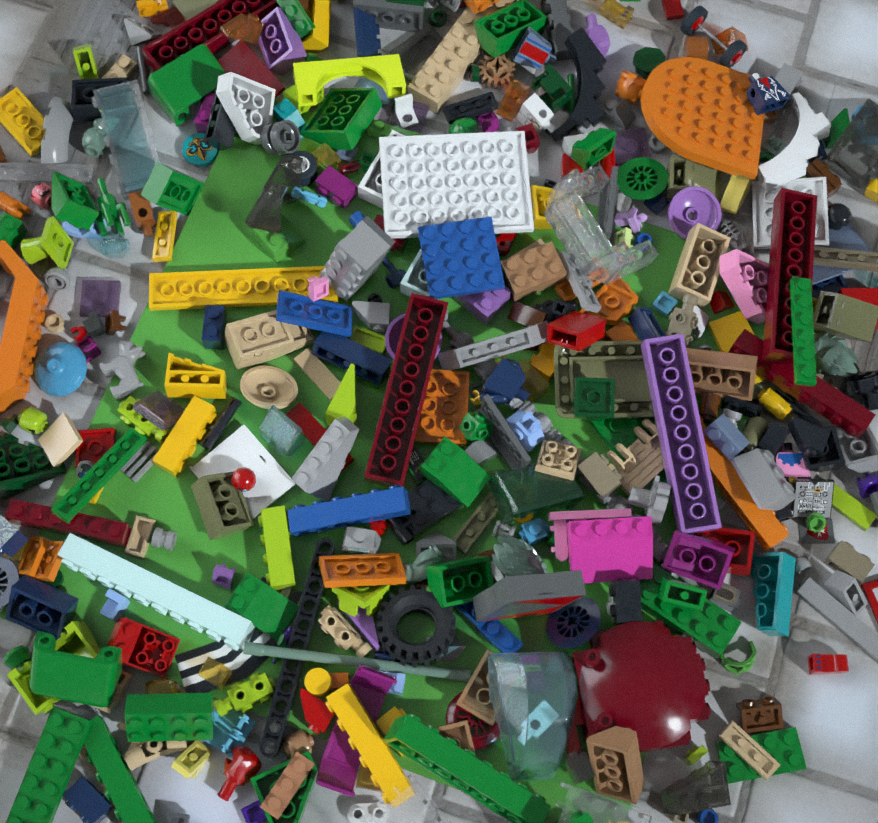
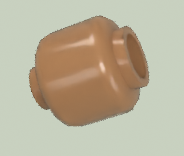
(297, 742)

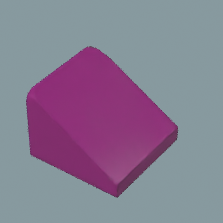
(488, 122)
(89, 348)

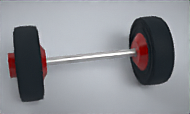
(695, 20)

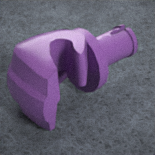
(597, 34)

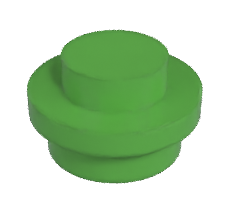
(815, 522)

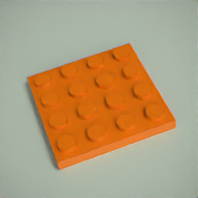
(444, 408)

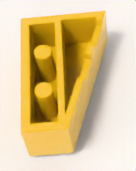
(189, 379)

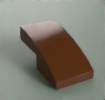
(526, 315)

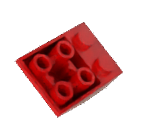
(144, 647)

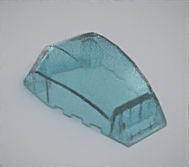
(534, 709)

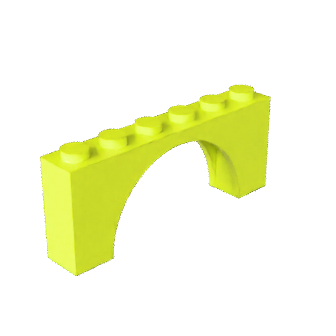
(383, 70)

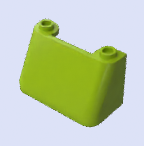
(76, 641)

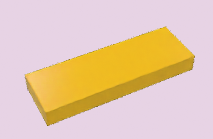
(164, 236)

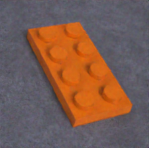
(362, 570)

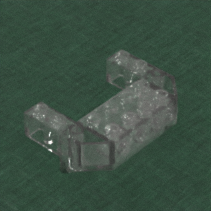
(583, 235)

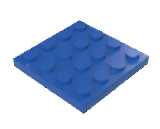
(460, 258)

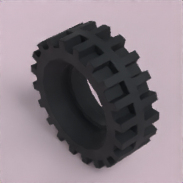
(408, 602)

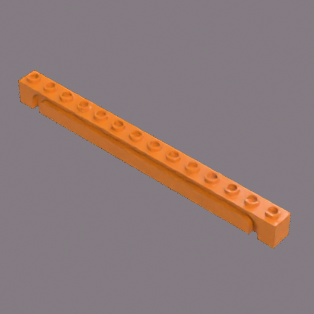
(724, 476)

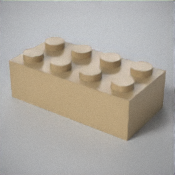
(699, 264)

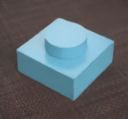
(664, 303)

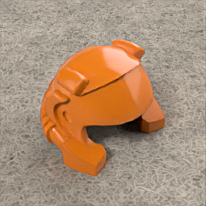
(629, 87)

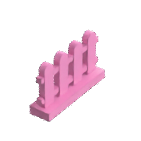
(560, 528)

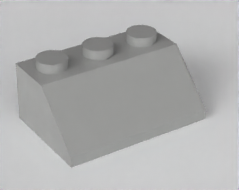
(764, 479)

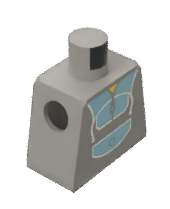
(360, 541)

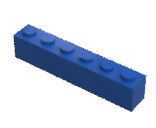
(349, 511)

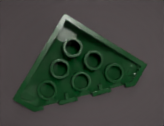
(23, 466)

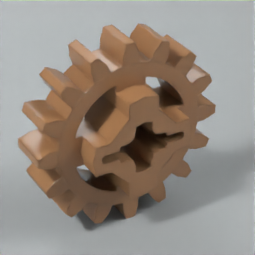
(505, 74)

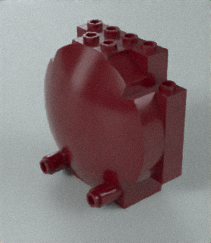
(642, 682)

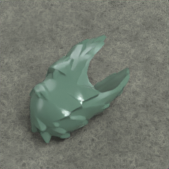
(834, 355)
(517, 557)

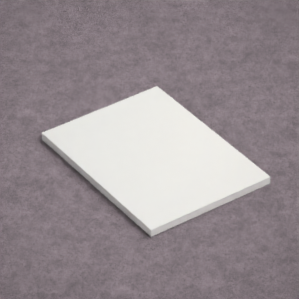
(455, 180)

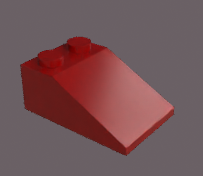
(739, 539)

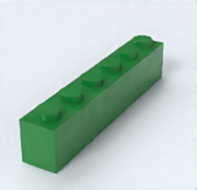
(116, 775)

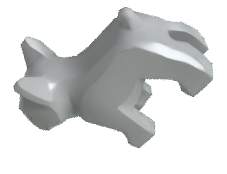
(123, 367)

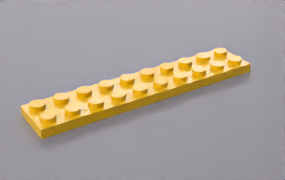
(229, 287)

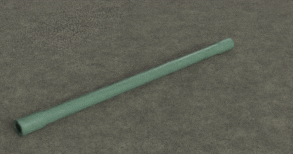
(259, 649)

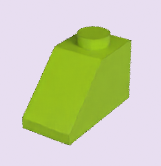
(85, 62)

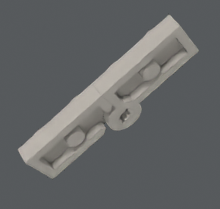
(580, 284)

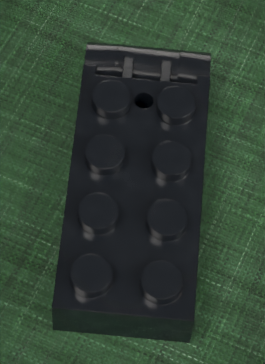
(430, 507)

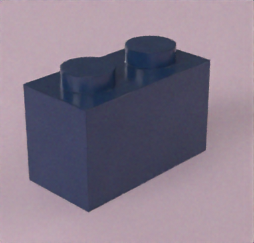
(214, 327)
(88, 801)

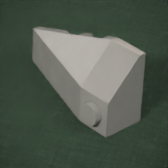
(859, 453)

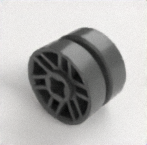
(280, 138)

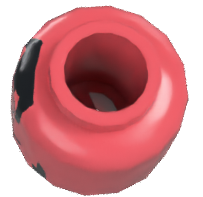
(42, 195)

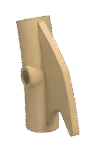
(142, 752)

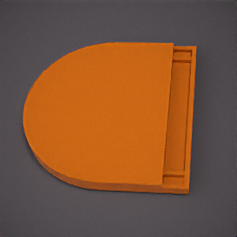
(704, 114)

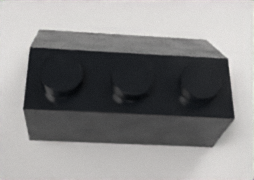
(81, 100)

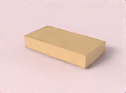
(140, 537)

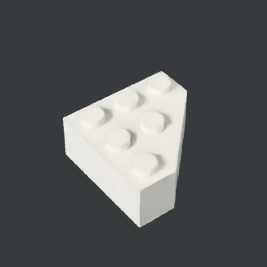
(246, 104)

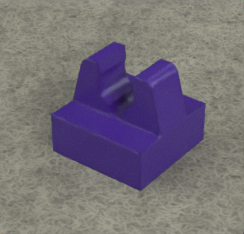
(868, 485)

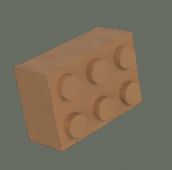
(533, 271)

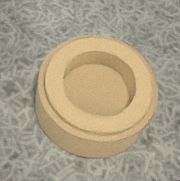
(54, 323)

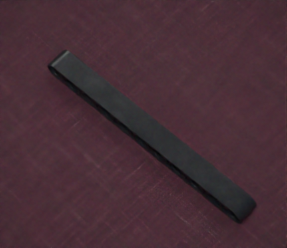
(296, 636)

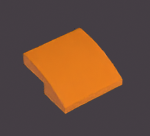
(41, 559)

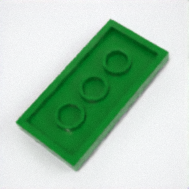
(780, 744)

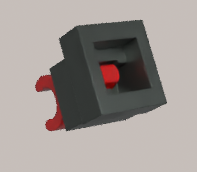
(91, 326)

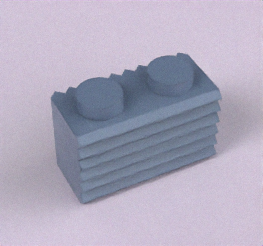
(726, 436)

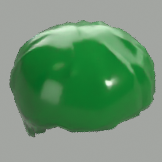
(464, 125)

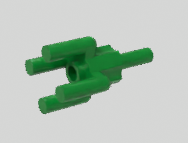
(110, 211)

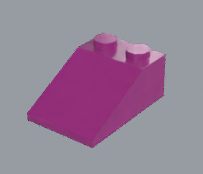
(698, 559)

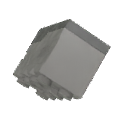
(357, 258)

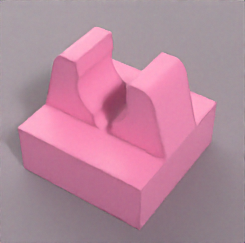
(318, 288)

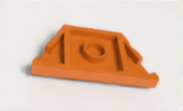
(615, 300)

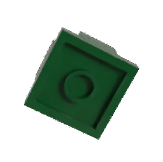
(557, 89)
(593, 398)

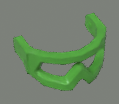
(742, 665)

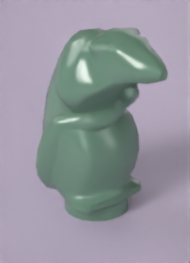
(93, 139)
(416, 571)

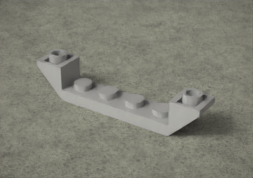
(493, 347)

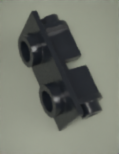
(745, 407)

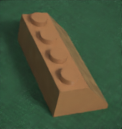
(722, 373)
(616, 763)

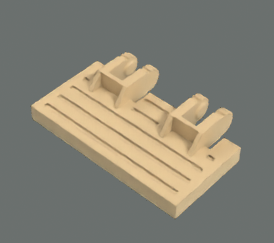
(641, 460)

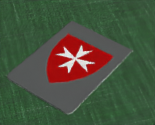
(822, 537)

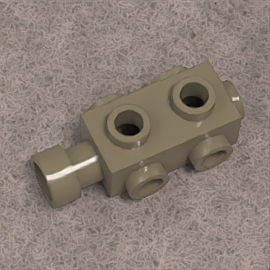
(688, 322)

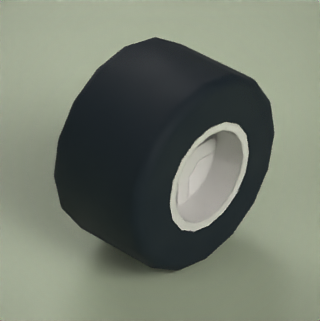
(309, 168)

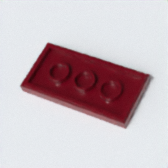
(245, 63)

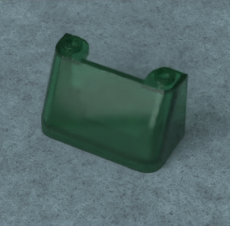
(530, 491)

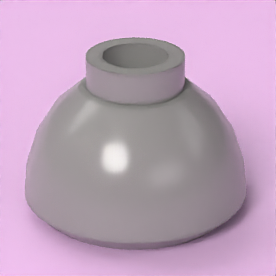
(57, 278)

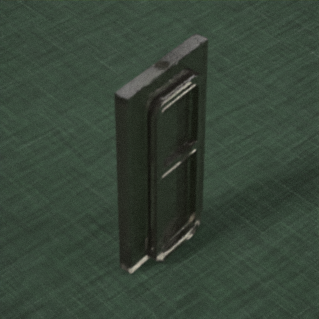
(417, 47)

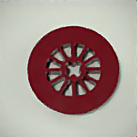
(479, 741)

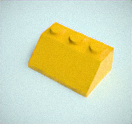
(319, 13)

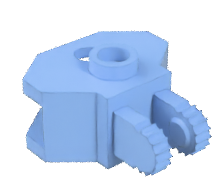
(526, 428)

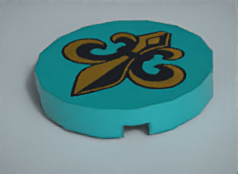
(198, 152)

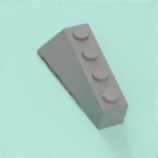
(324, 463)

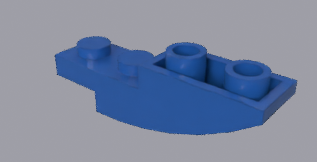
(491, 630)

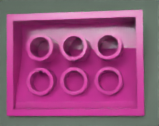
(611, 548)

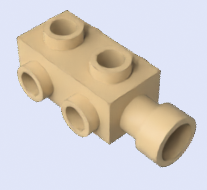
(340, 629)

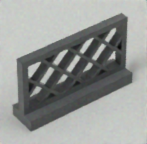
(608, 206)
(503, 437)

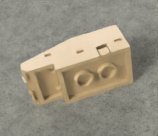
(263, 339)

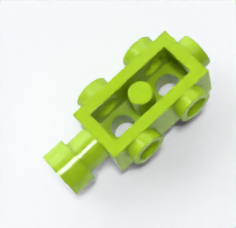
(131, 416)
(251, 694)

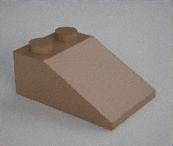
(476, 693)

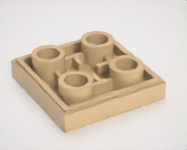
(60, 440)
(558, 459)

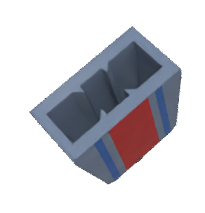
(533, 50)

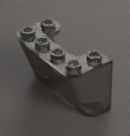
(278, 189)

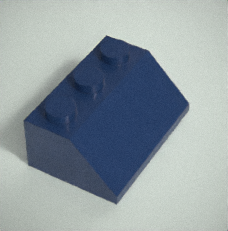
(366, 34)
(40, 607)

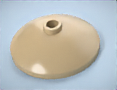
(269, 387)

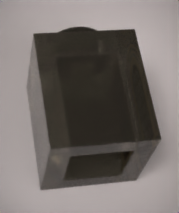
(579, 767)

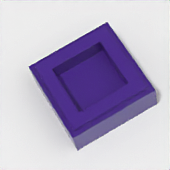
(253, 813)

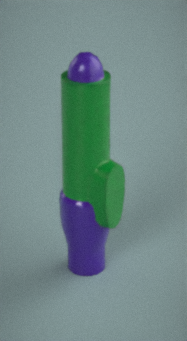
(282, 642)

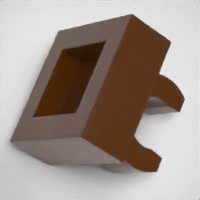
(112, 322)

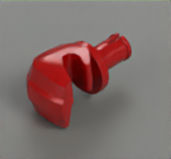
(239, 770)

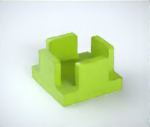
(361, 596)

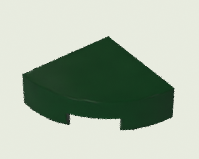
(10, 424)

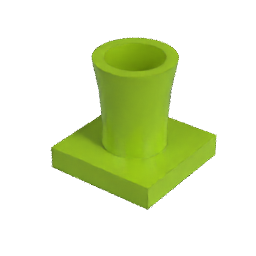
(52, 243)

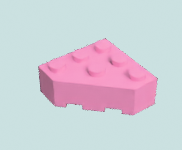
(747, 282)

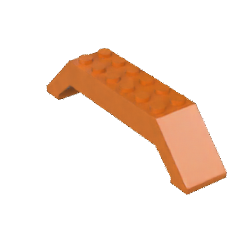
(20, 330)

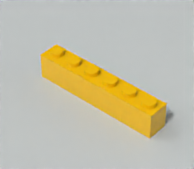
(368, 740)

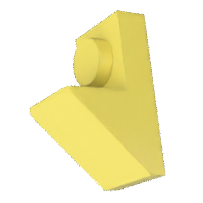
(192, 759)

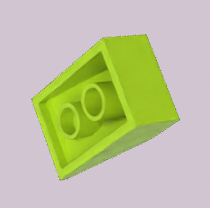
(344, 399)

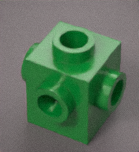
(476, 426)

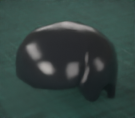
(838, 216)

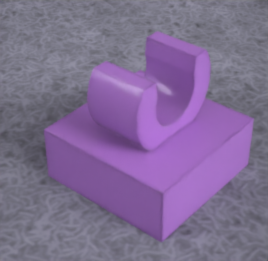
(223, 576)

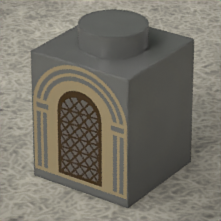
(726, 597)

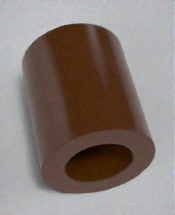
(709, 407)

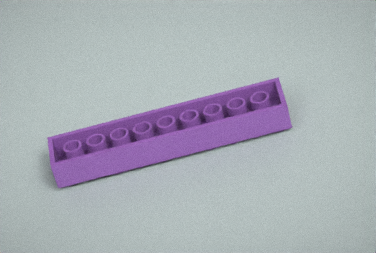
(680, 434)

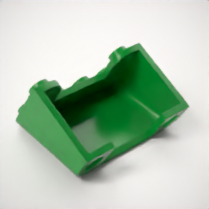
(185, 82)

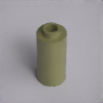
(753, 433)

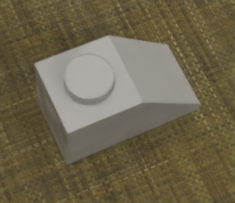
(373, 314)
(846, 591)

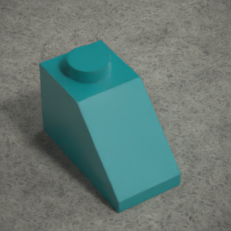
(287, 111)

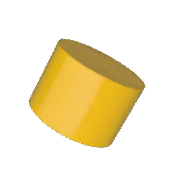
(318, 682)

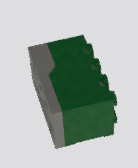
(395, 14)

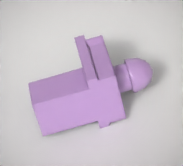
(631, 218)

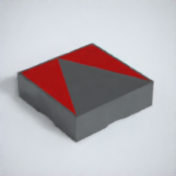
(528, 595)

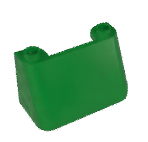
(74, 676)

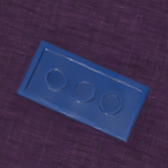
(316, 315)

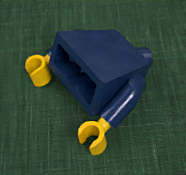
(503, 383)

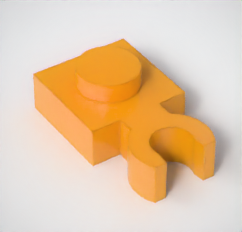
(150, 7)

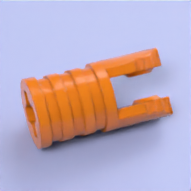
(13, 206)

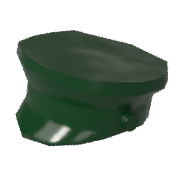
(646, 60)

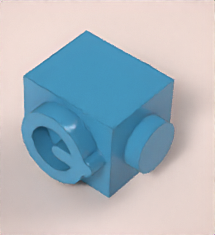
(534, 532)

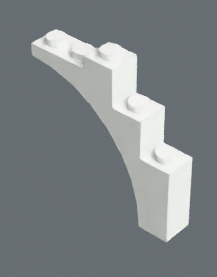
(793, 159)

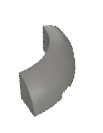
(57, 126)

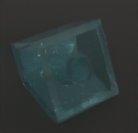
(281, 432)

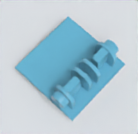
(230, 731)

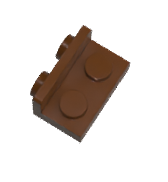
(760, 714)

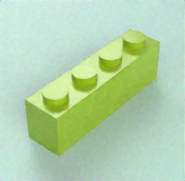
(278, 548)

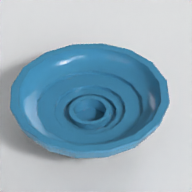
(60, 369)

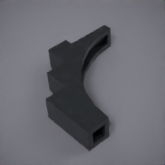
(588, 64)

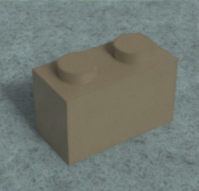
(600, 475)
(849, 561)

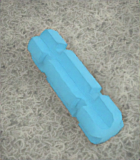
(309, 197)

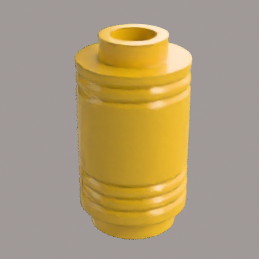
(774, 403)

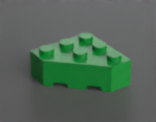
(294, 811)

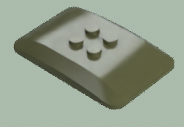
(604, 360)

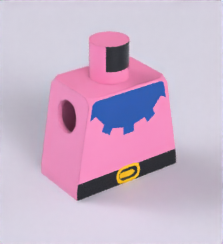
(791, 463)

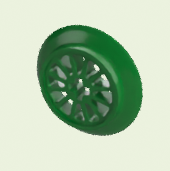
(655, 179)

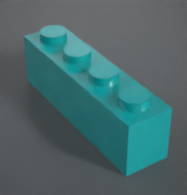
(773, 591)

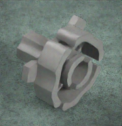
(652, 501)

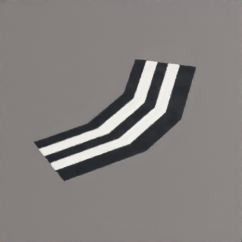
(239, 663)

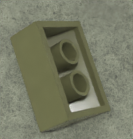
(221, 505)

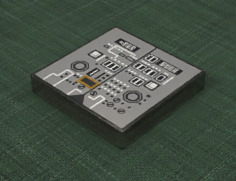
(812, 497)

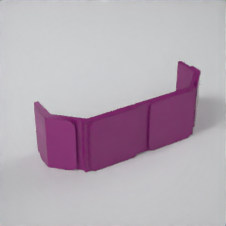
(339, 760)

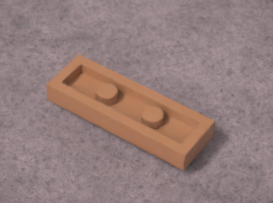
(287, 785)

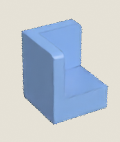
(115, 605)

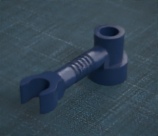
(395, 276)

